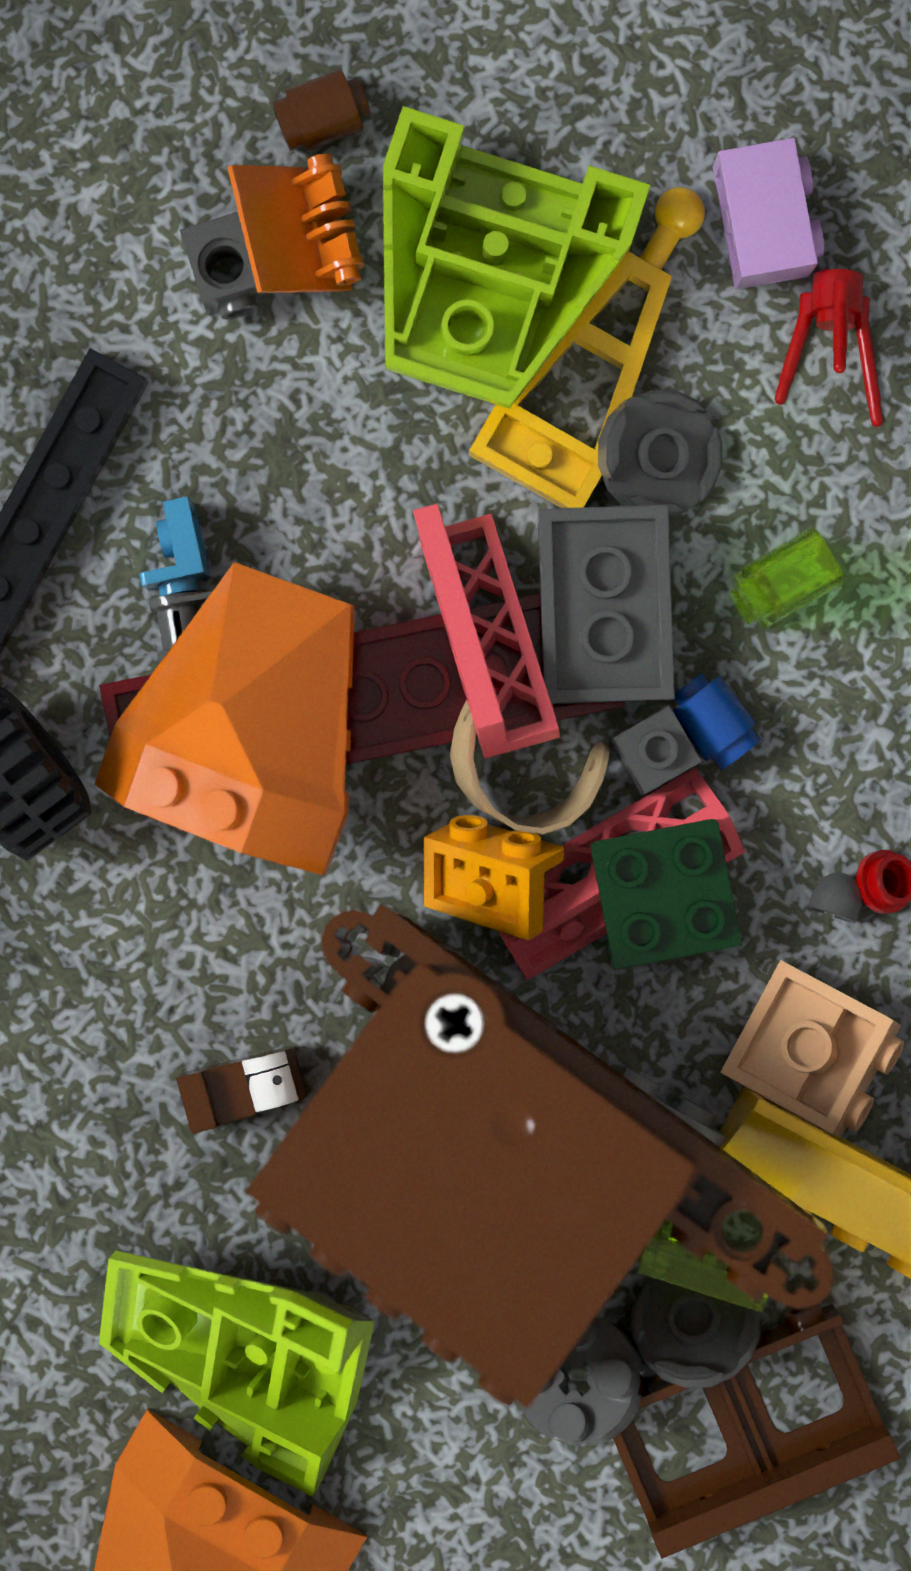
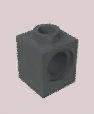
(208, 244)
(655, 750)

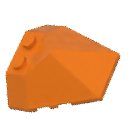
(245, 724)
(192, 1514)

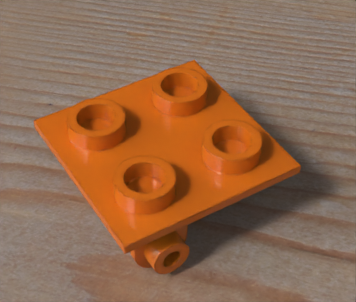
(293, 226)

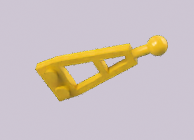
(540, 453)

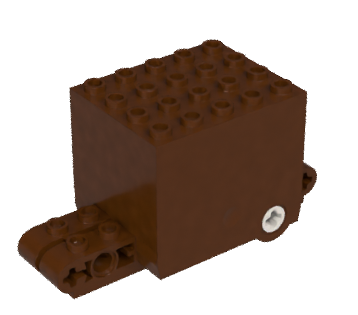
(502, 1169)

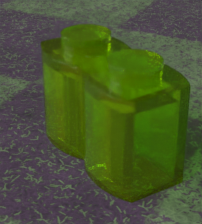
(786, 579)

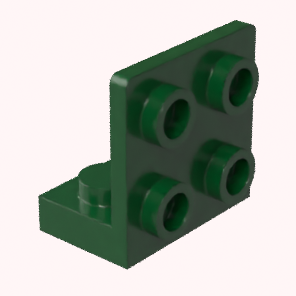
(665, 894)

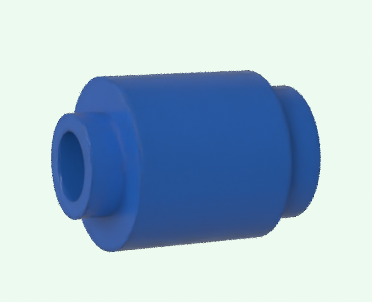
(715, 720)

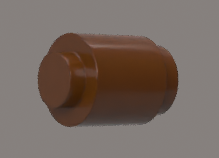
(321, 111)

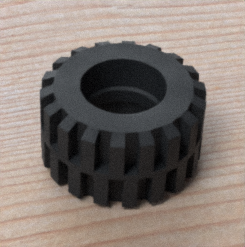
(37, 784)

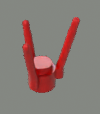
(838, 307)

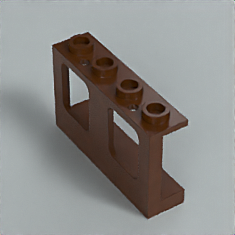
(761, 1465)

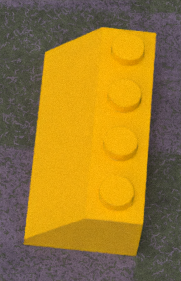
(824, 1176)

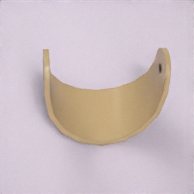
(554, 819)

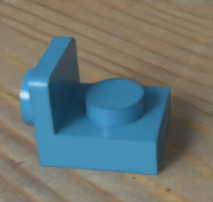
(181, 539)

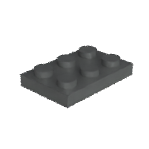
(606, 604)

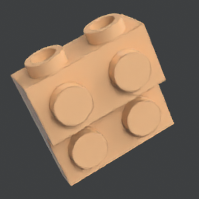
(814, 1050)

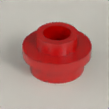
(897, 873)

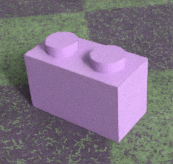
(767, 213)

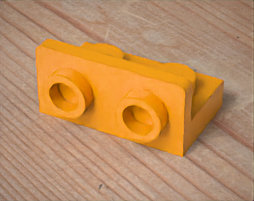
(488, 875)

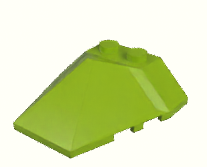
(490, 258)
(252, 1354)

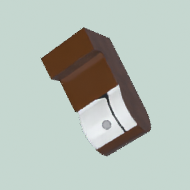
(240, 1088)

